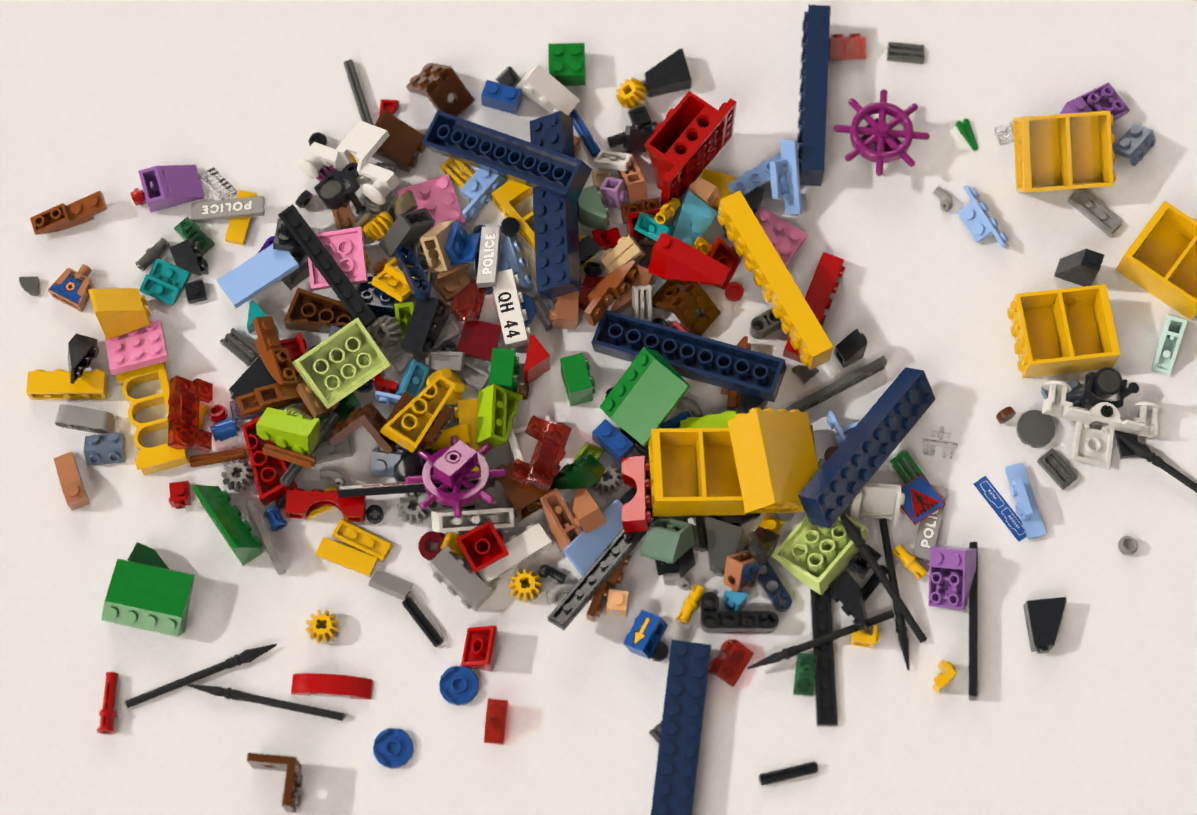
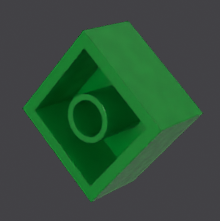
(567, 63)
(504, 369)
(577, 379)

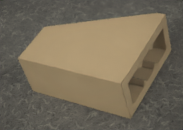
(434, 246)

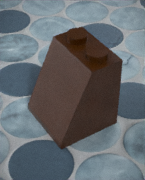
(402, 145)
(523, 498)

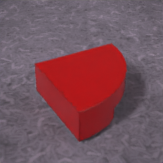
(388, 105)

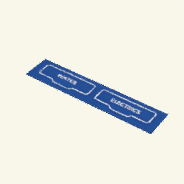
(1001, 507)

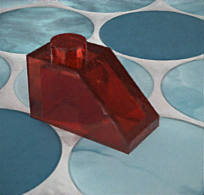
(587, 286)
(469, 302)
(496, 721)

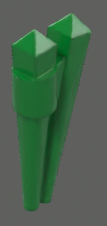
(966, 130)

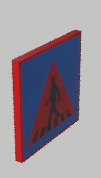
(920, 499)

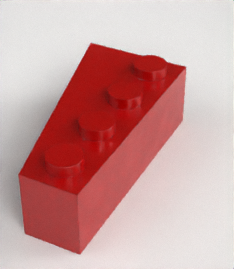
(266, 468)

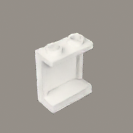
(522, 444)
(878, 502)

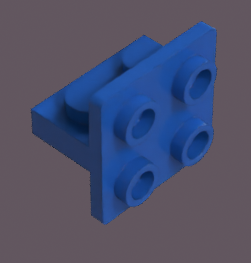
(460, 246)

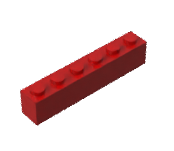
(819, 293)

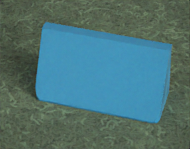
(413, 378)
(734, 600)

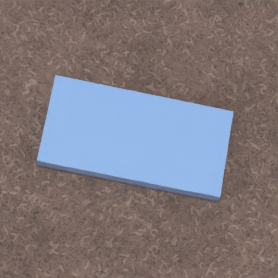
(257, 275)
(588, 547)

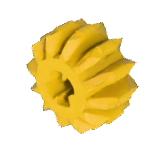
(631, 93)
(378, 226)
(524, 578)
(320, 633)

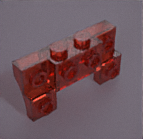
(184, 414)
(546, 456)

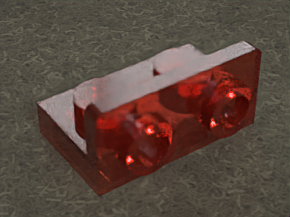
(730, 661)

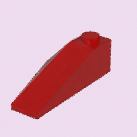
(682, 262)

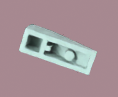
(1168, 343)

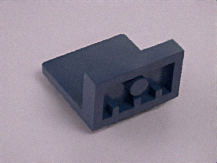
(376, 299)

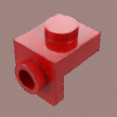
(606, 239)
(384, 385)

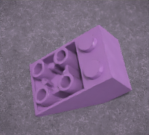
(1100, 99)
(170, 185)
(951, 576)

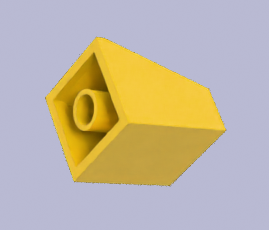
(119, 310)

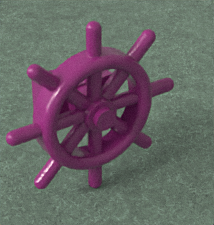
(877, 139)
(454, 469)

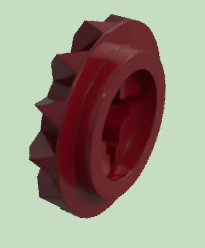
(424, 544)

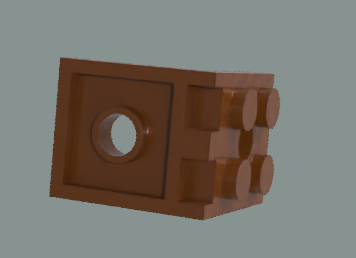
(437, 83)
(683, 301)
(371, 420)
(433, 432)
(293, 778)

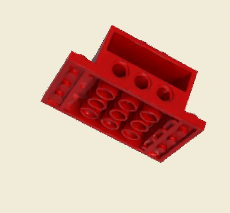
(688, 143)

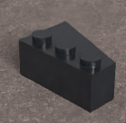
(425, 326)

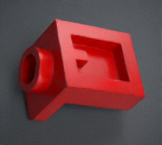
(180, 494)

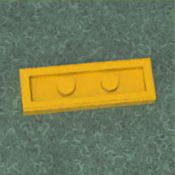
(239, 227)
(463, 433)
(362, 540)
(346, 557)

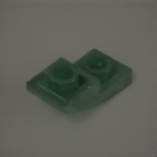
(190, 230)
(805, 674)

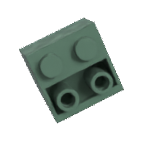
(591, 210)
(667, 540)

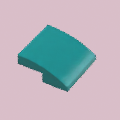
(165, 282)

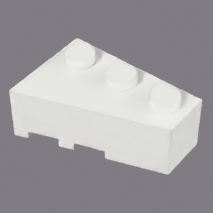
(547, 91)

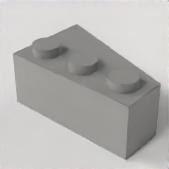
(459, 579)

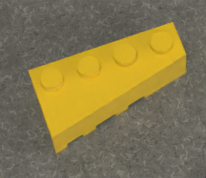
(415, 418)

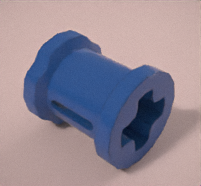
(275, 518)

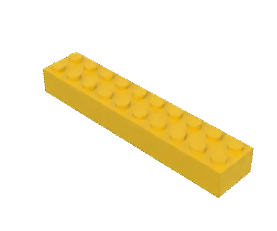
(775, 281)

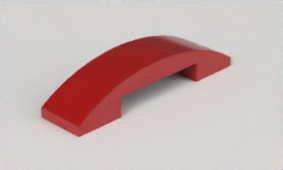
(332, 685)

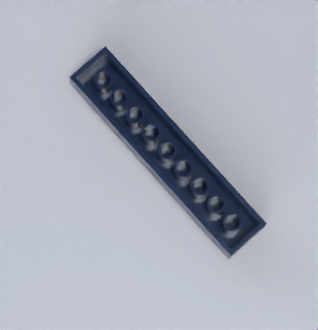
(813, 94)
(507, 156)
(554, 217)
(692, 355)
(866, 447)
(681, 729)

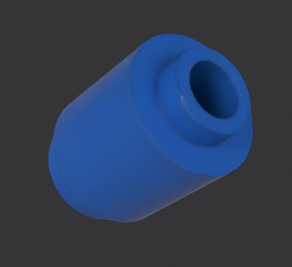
(224, 429)

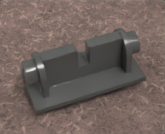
(298, 275)

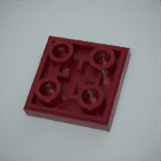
(479, 339)

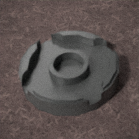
(1035, 428)

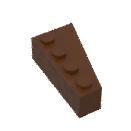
(315, 313)

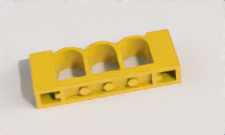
(509, 196)
(161, 456)

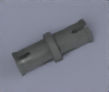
(152, 254)

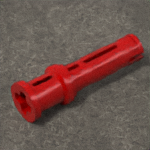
(108, 712)

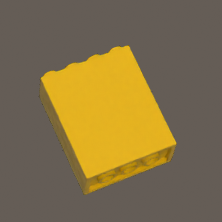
(1063, 151)
(1166, 259)
(1063, 331)
(773, 458)
(693, 473)

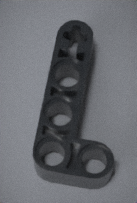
(738, 617)

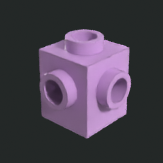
(613, 192)

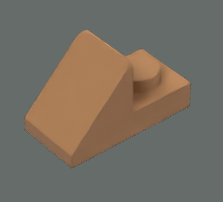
(344, 218)

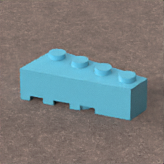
(691, 218)

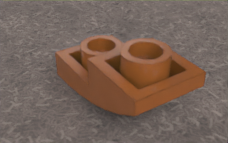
(644, 204)

